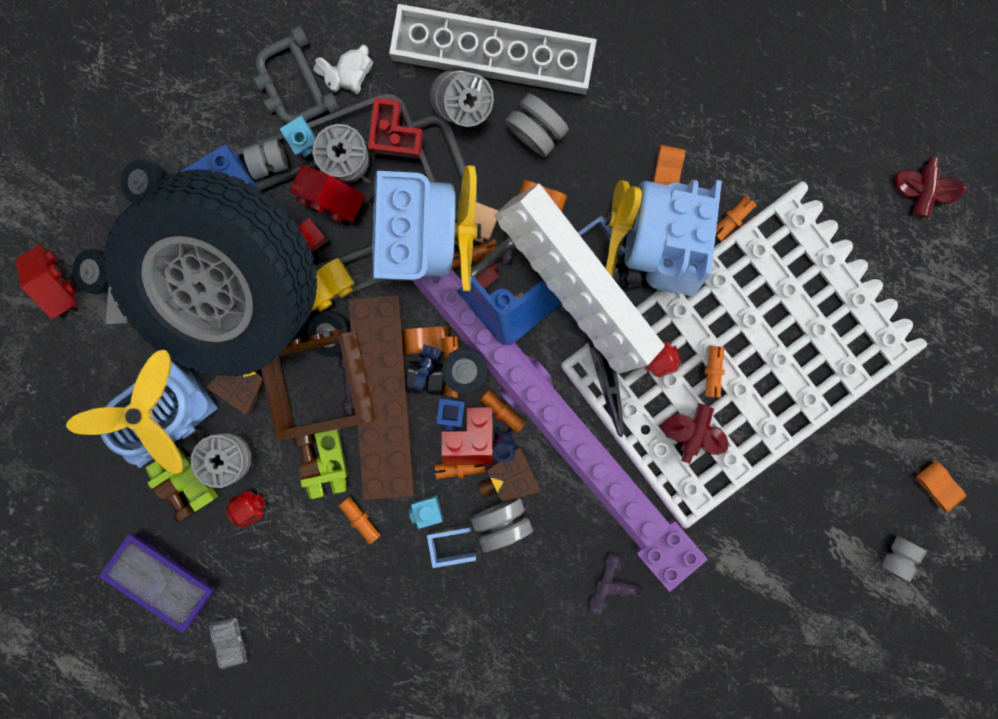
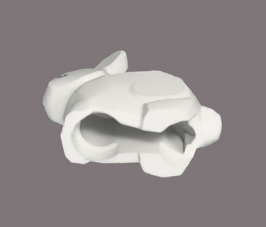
(348, 72)

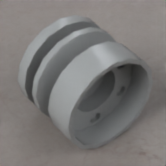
(450, 91)
(348, 166)
(232, 451)

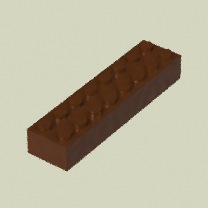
(385, 442)

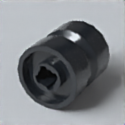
(632, 277)
(434, 380)

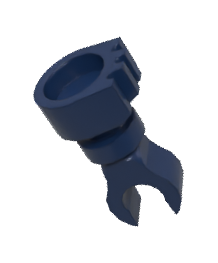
(429, 355)
(504, 446)

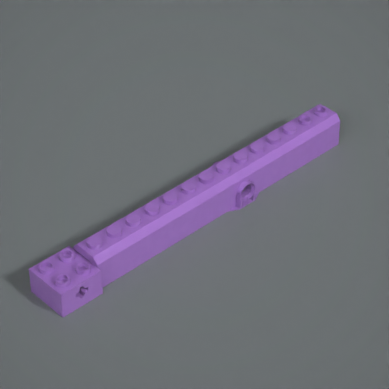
(531, 391)

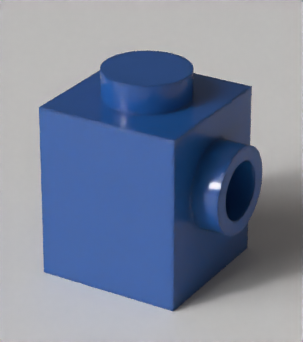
(450, 413)

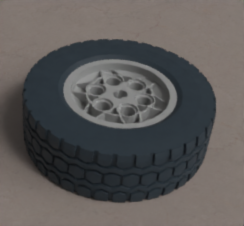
(211, 272)

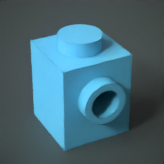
(299, 136)
(426, 512)

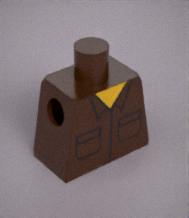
(239, 390)
(510, 479)

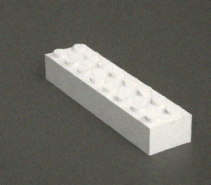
(492, 49)
(579, 280)

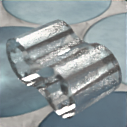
(228, 643)

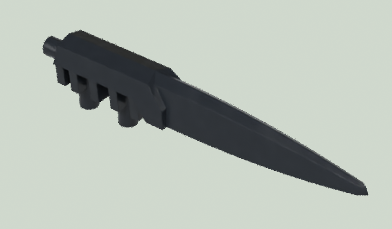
(609, 385)

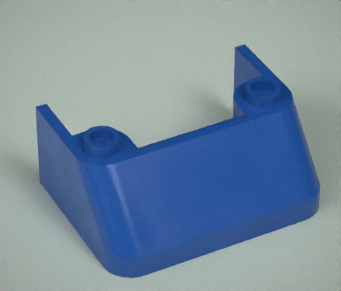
(507, 316)

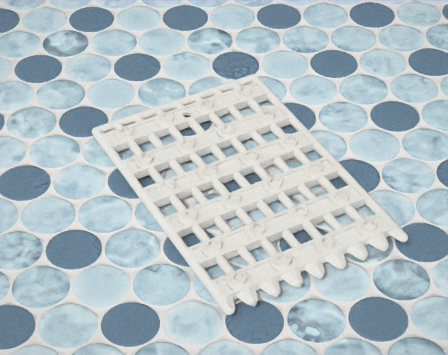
(842, 279)

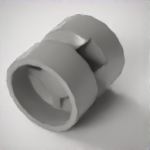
(266, 158)
(904, 558)

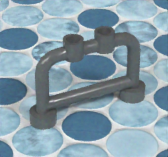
(264, 80)

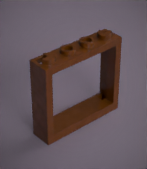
(278, 396)

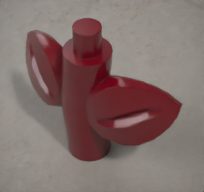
(928, 187)
(696, 433)

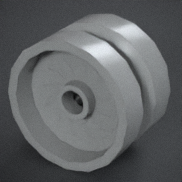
(537, 124)
(503, 527)

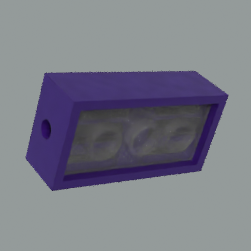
(157, 583)

